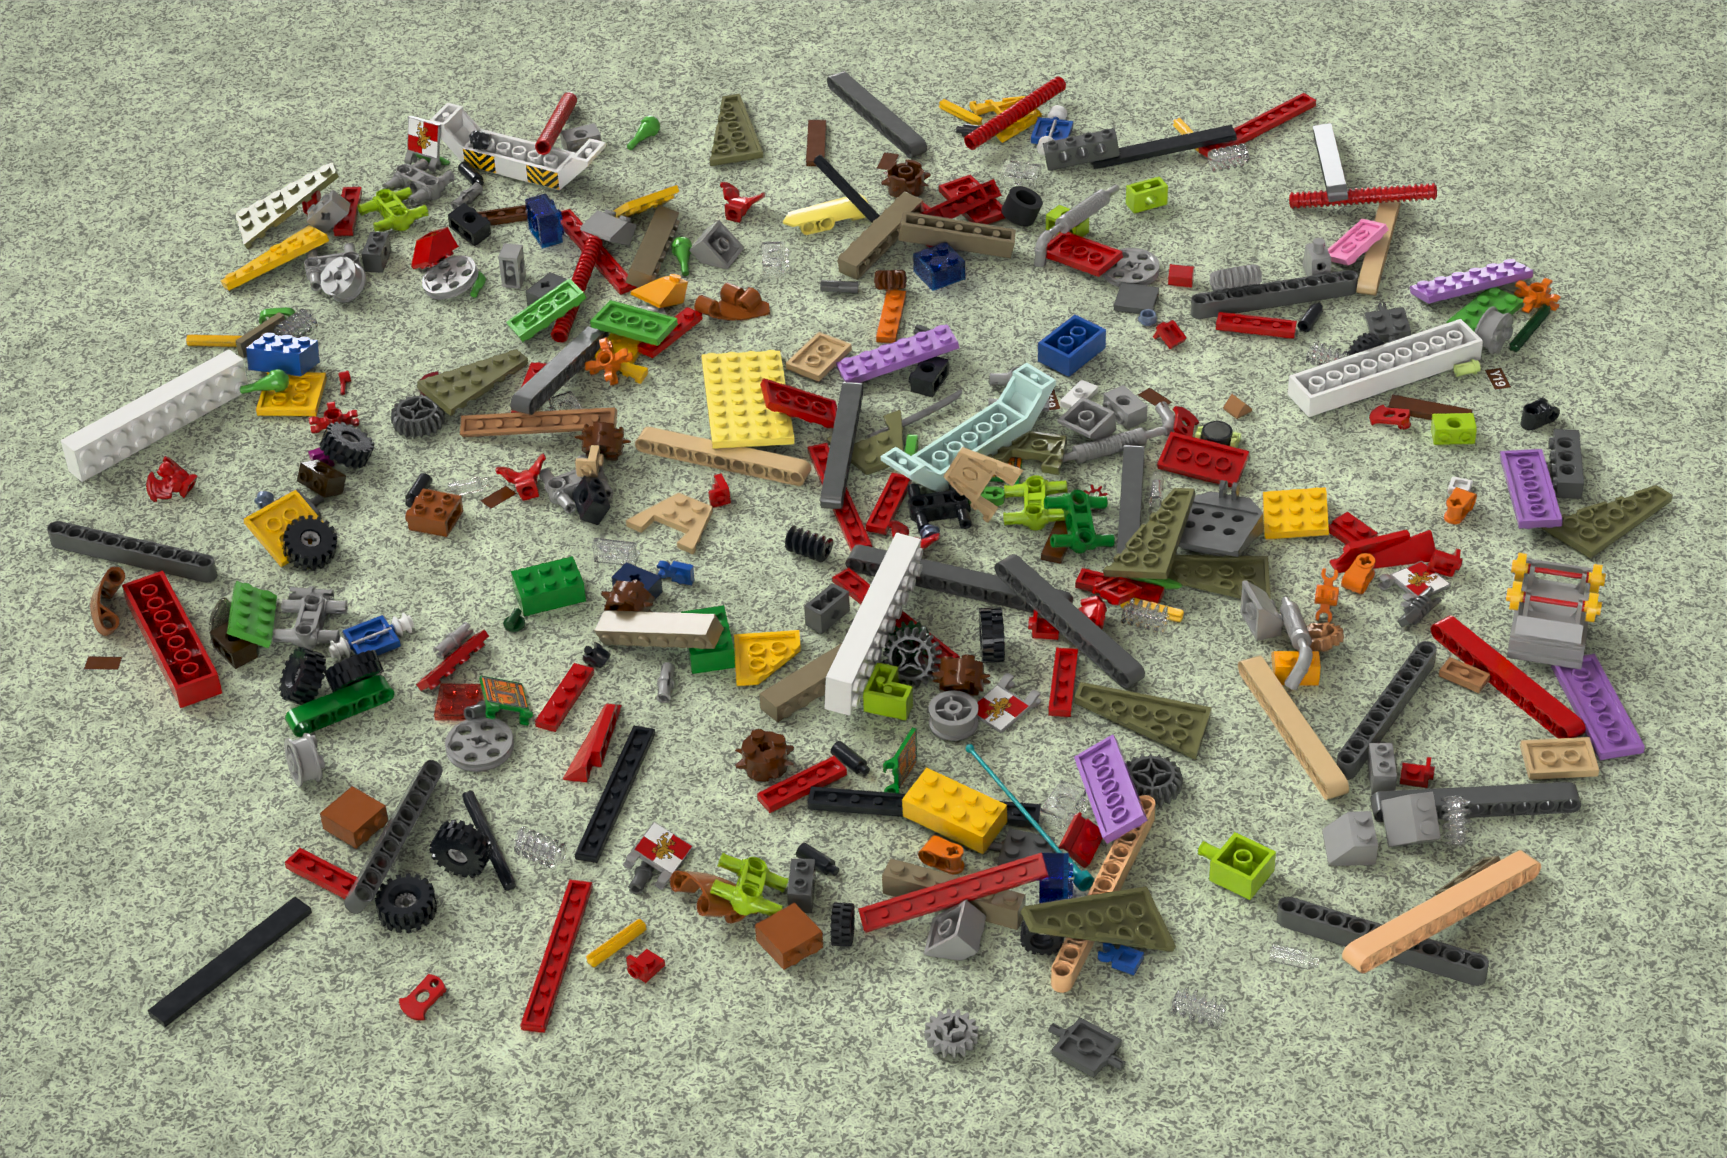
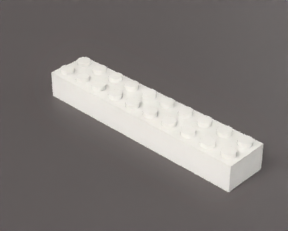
(1384, 367)
(154, 415)
(873, 624)

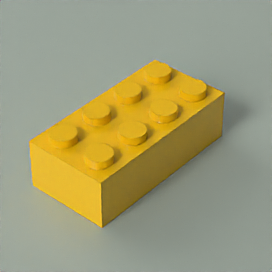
(954, 810)

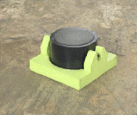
(1219, 433)

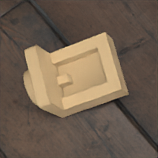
(590, 466)

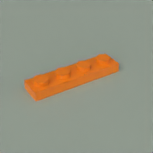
(891, 316)

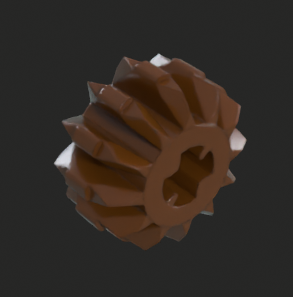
(890, 279)

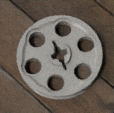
(1134, 268)
(450, 277)
(479, 744)

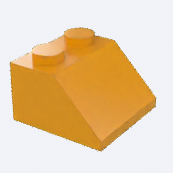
(1284, 662)

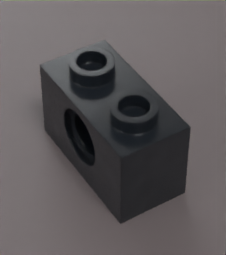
(469, 224)
(929, 376)
(591, 500)

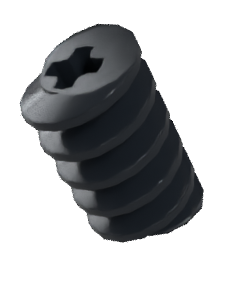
(807, 545)

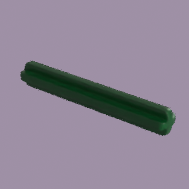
(1529, 328)

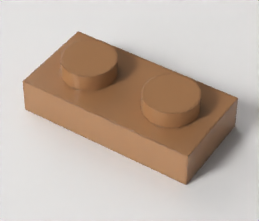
(1464, 675)

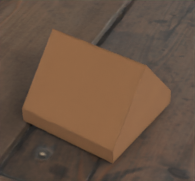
(1236, 407)

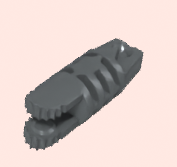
(1418, 608)

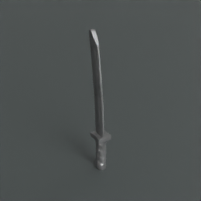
(923, 413)

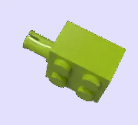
(1239, 864)

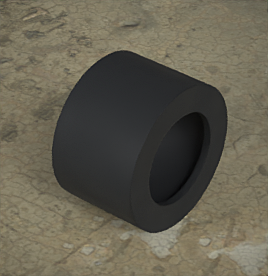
(1022, 206)

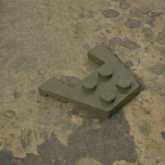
(1037, 446)
(868, 452)

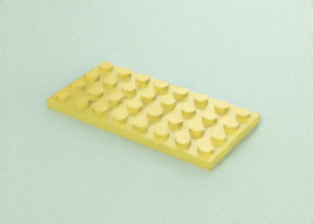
(737, 402)

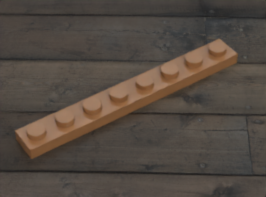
(536, 423)

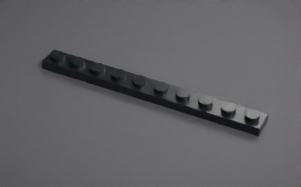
(891, 804)

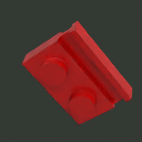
(1350, 529)
(1117, 591)
(1081, 840)

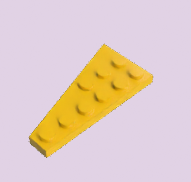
(292, 247)

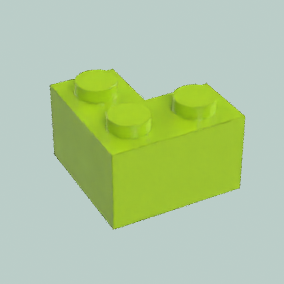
(885, 695)

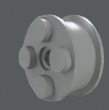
(343, 279)
(1494, 329)
(953, 715)
(303, 759)

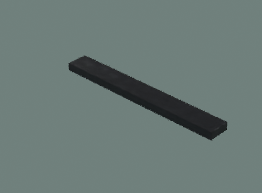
(1170, 145)
(614, 794)
(229, 962)

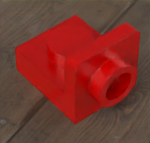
(1170, 334)
(720, 492)
(1445, 563)
(1042, 628)
(1416, 774)
(645, 965)

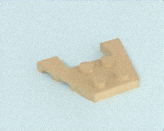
(971, 474)
(678, 513)

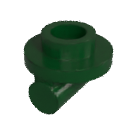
(514, 622)

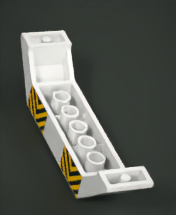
(512, 155)

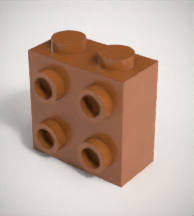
(434, 512)
(354, 817)
(789, 936)

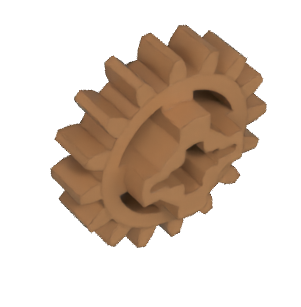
(1325, 636)

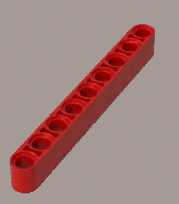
(1508, 678)

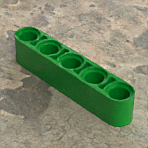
(339, 705)

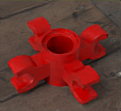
(333, 415)

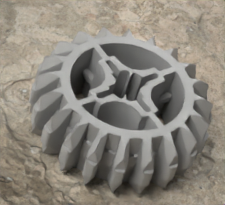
(1235, 277)

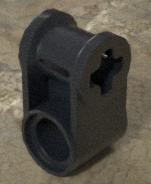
(1538, 414)

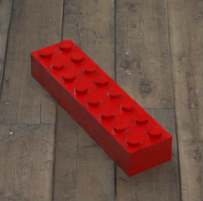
(172, 639)

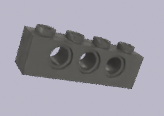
(1088, 151)
(1567, 463)

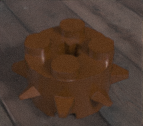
(905, 177)
(606, 437)
(628, 597)
(961, 675)
(764, 755)

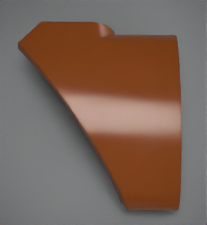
(734, 304)
(106, 588)
(707, 904)

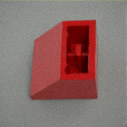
(432, 248)

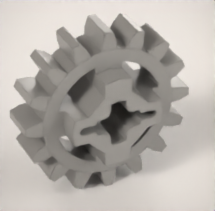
(951, 1033)

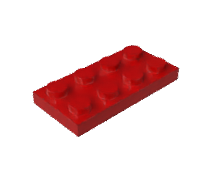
(984, 214)
(1082, 253)
(799, 403)
(1202, 459)

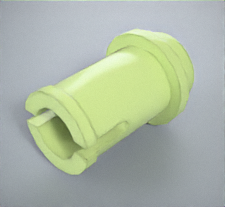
(1467, 368)

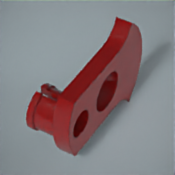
(1185, 415)
(1400, 417)
(417, 1010)

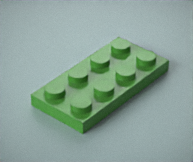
(1490, 297)
(546, 310)
(634, 322)
(252, 614)

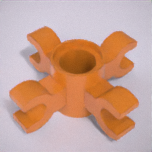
(1536, 295)
(608, 361)
(1326, 595)

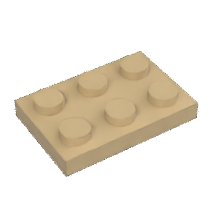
(818, 356)
(1559, 758)

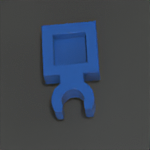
(678, 571)
(1122, 959)

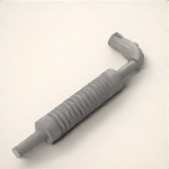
(1072, 219)
(1115, 443)
(1299, 639)

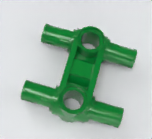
(1079, 521)

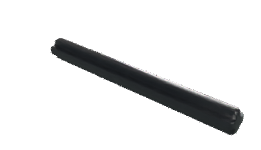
(846, 188)
(497, 858)

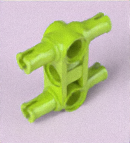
(392, 209)
(1034, 491)
(747, 894)

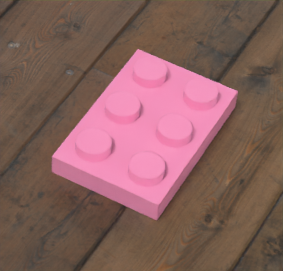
(1356, 241)

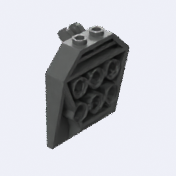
(1222, 522)

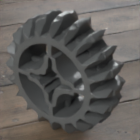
(417, 416)
(918, 662)
(1165, 777)

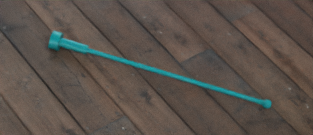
(1082, 879)

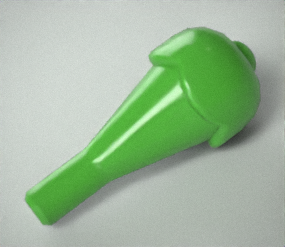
(649, 127)
(680, 249)
(275, 381)

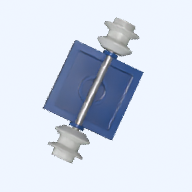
(1051, 128)
(371, 635)

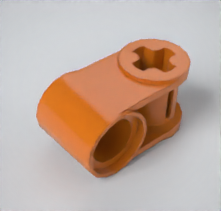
(1459, 505)
(1359, 574)
(942, 855)

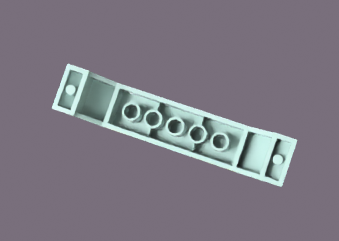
(983, 433)

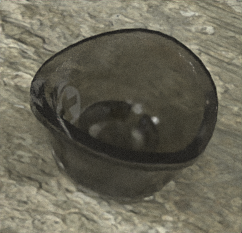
(220, 613)

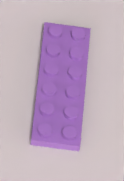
(1471, 281)
(897, 354)
(1530, 489)
(1600, 709)
(1110, 789)

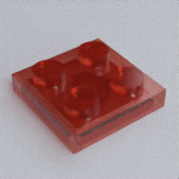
(454, 699)

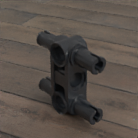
(938, 506)

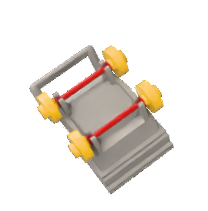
(1551, 614)

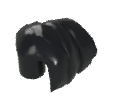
(479, 139)
(597, 656)

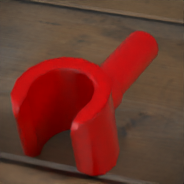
(344, 377)

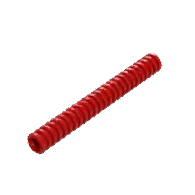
(1015, 113)
(556, 123)
(1365, 195)
(581, 278)

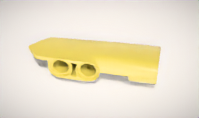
(823, 215)

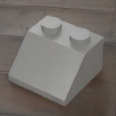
(610, 227)
(717, 246)
(1089, 419)
(1260, 612)
(1410, 819)
(1351, 840)
(956, 932)

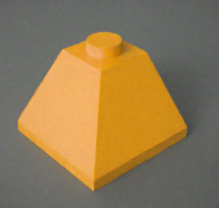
(663, 291)

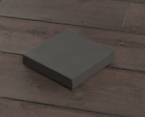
(1135, 298)

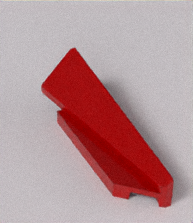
(965, 201)
(1388, 550)
(595, 745)

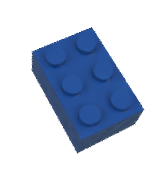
(1071, 345)
(283, 352)

